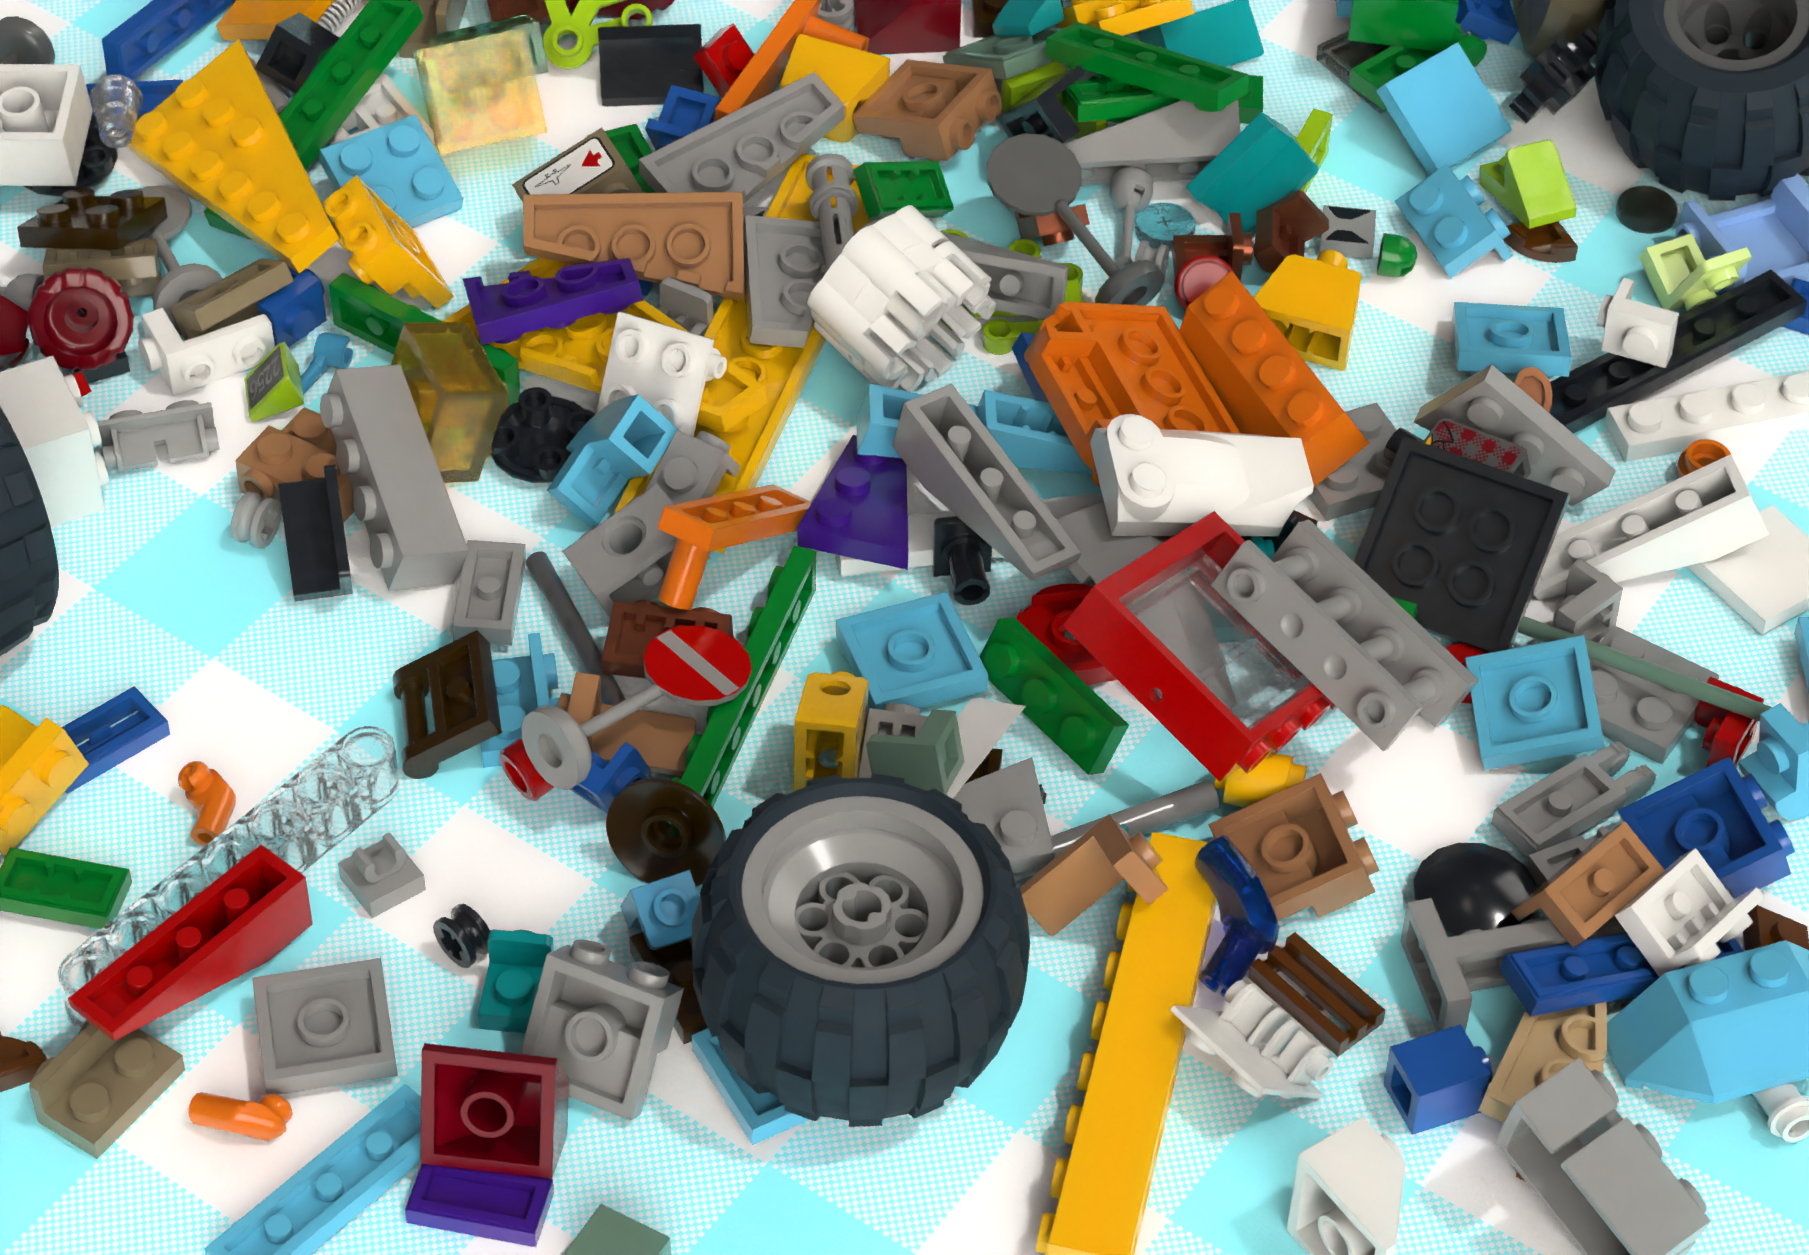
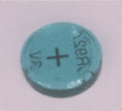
(1161, 221)

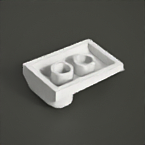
(1173, 478)

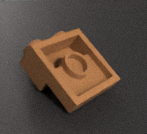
(931, 108)
(292, 456)
(1303, 848)

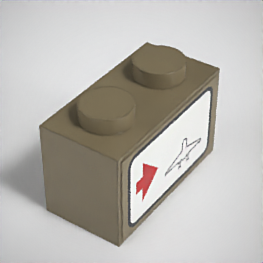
(584, 168)

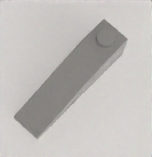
(1165, 143)
(1019, 280)
(979, 483)

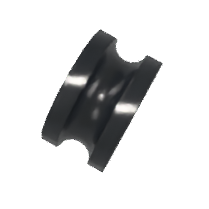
(462, 935)

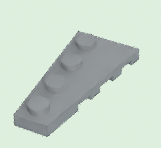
(747, 145)

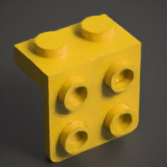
(34, 772)

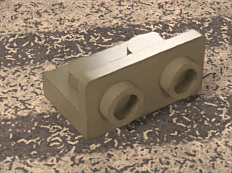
(133, 266)
(102, 1086)

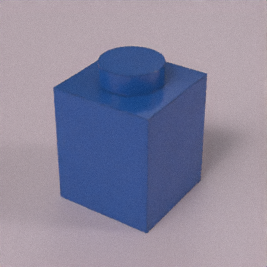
(1437, 1078)

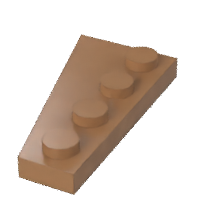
(663, 234)

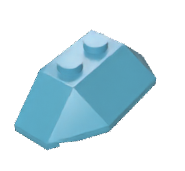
(1718, 1027)

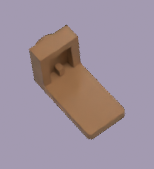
(657, 736)
(1090, 871)

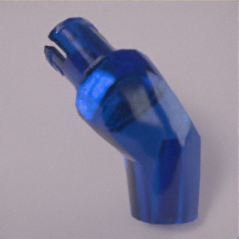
(1244, 912)

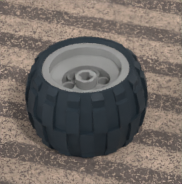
(863, 882)

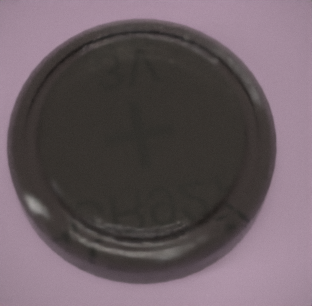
(1646, 209)

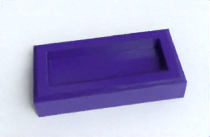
(480, 1203)

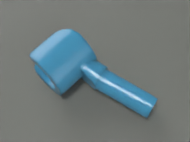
(329, 350)

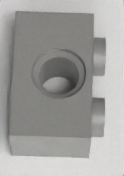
(625, 553)

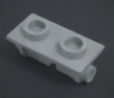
(183, 426)

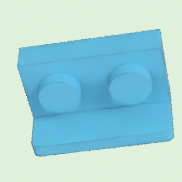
(520, 689)

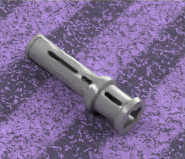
(821, 204)

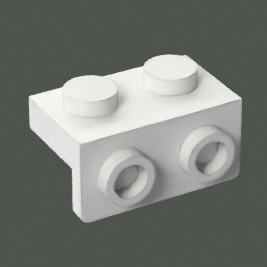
(1685, 915)

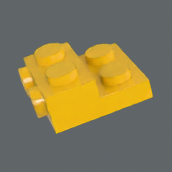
(1124, 15)
(384, 244)

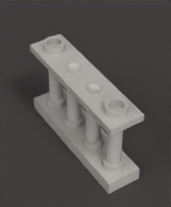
(1345, 634)

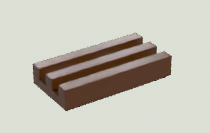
(1324, 987)

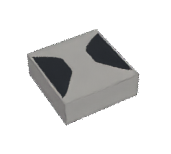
(1349, 231)

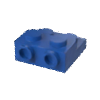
(1719, 818)

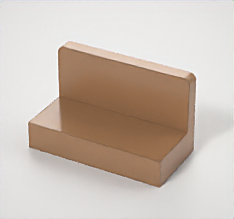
(1594, 884)

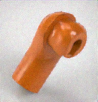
(210, 797)
(252, 1119)

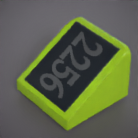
(274, 384)

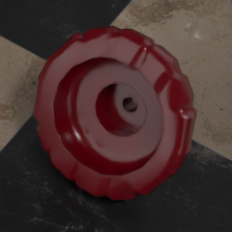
(79, 338)

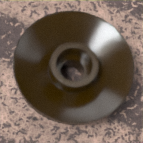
(647, 841)

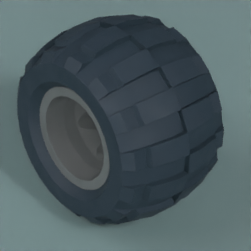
(1702, 102)

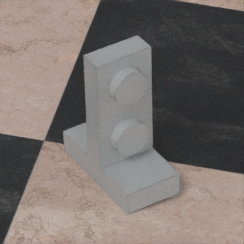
(1457, 965)

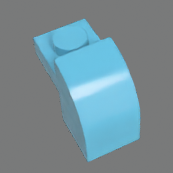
(613, 446)
(1781, 762)

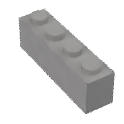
(393, 477)

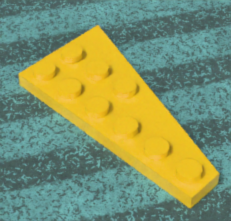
(235, 157)
(581, 354)

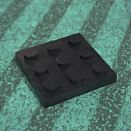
(1460, 543)

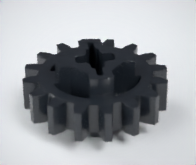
(1556, 75)

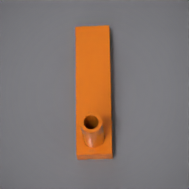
(769, 63)
(718, 524)

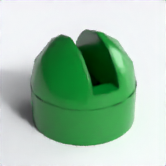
(1396, 256)

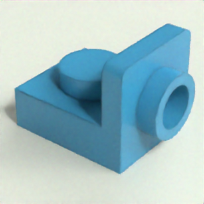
(663, 909)

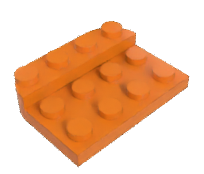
(1118, 362)

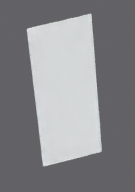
(980, 729)

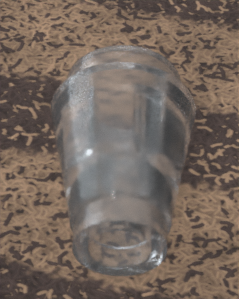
(116, 109)

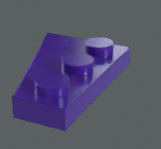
(533, 303)
(860, 510)

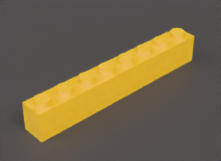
(1135, 1064)

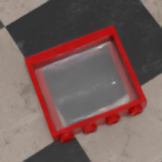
(1195, 654)

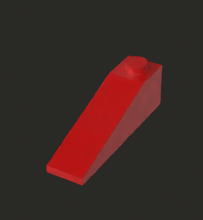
(202, 946)

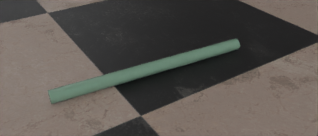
(1650, 671)

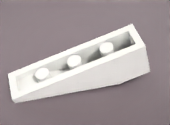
(1661, 530)

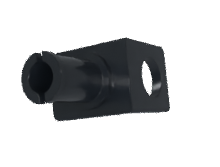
(963, 556)

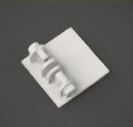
(662, 367)
(1259, 1044)

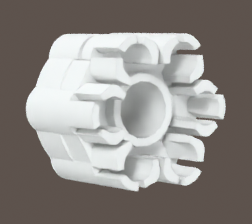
(890, 296)

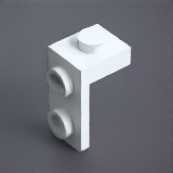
(204, 357)

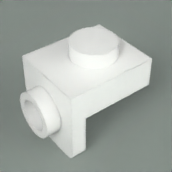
(1636, 328)

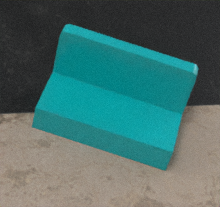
(1216, 35)
(1253, 172)

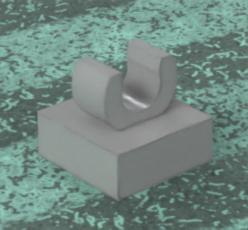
(381, 876)

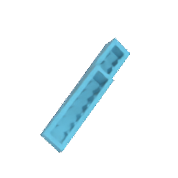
(1021, 426)

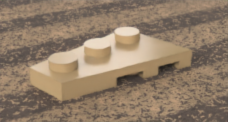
(1543, 1048)

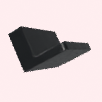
(645, 61)
(1042, 111)
(315, 537)

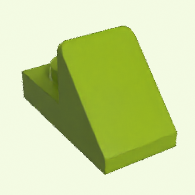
(1530, 184)

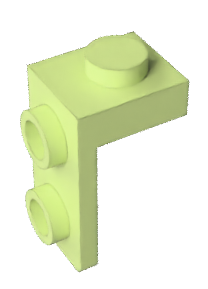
(1683, 275)

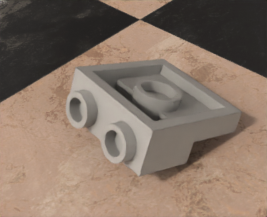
(602, 1024)

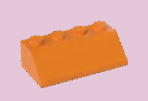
(1265, 378)

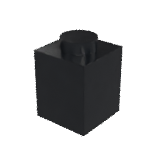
(295, 51)

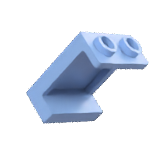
(1771, 229)

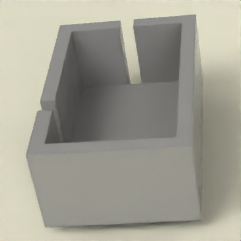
(1599, 1170)

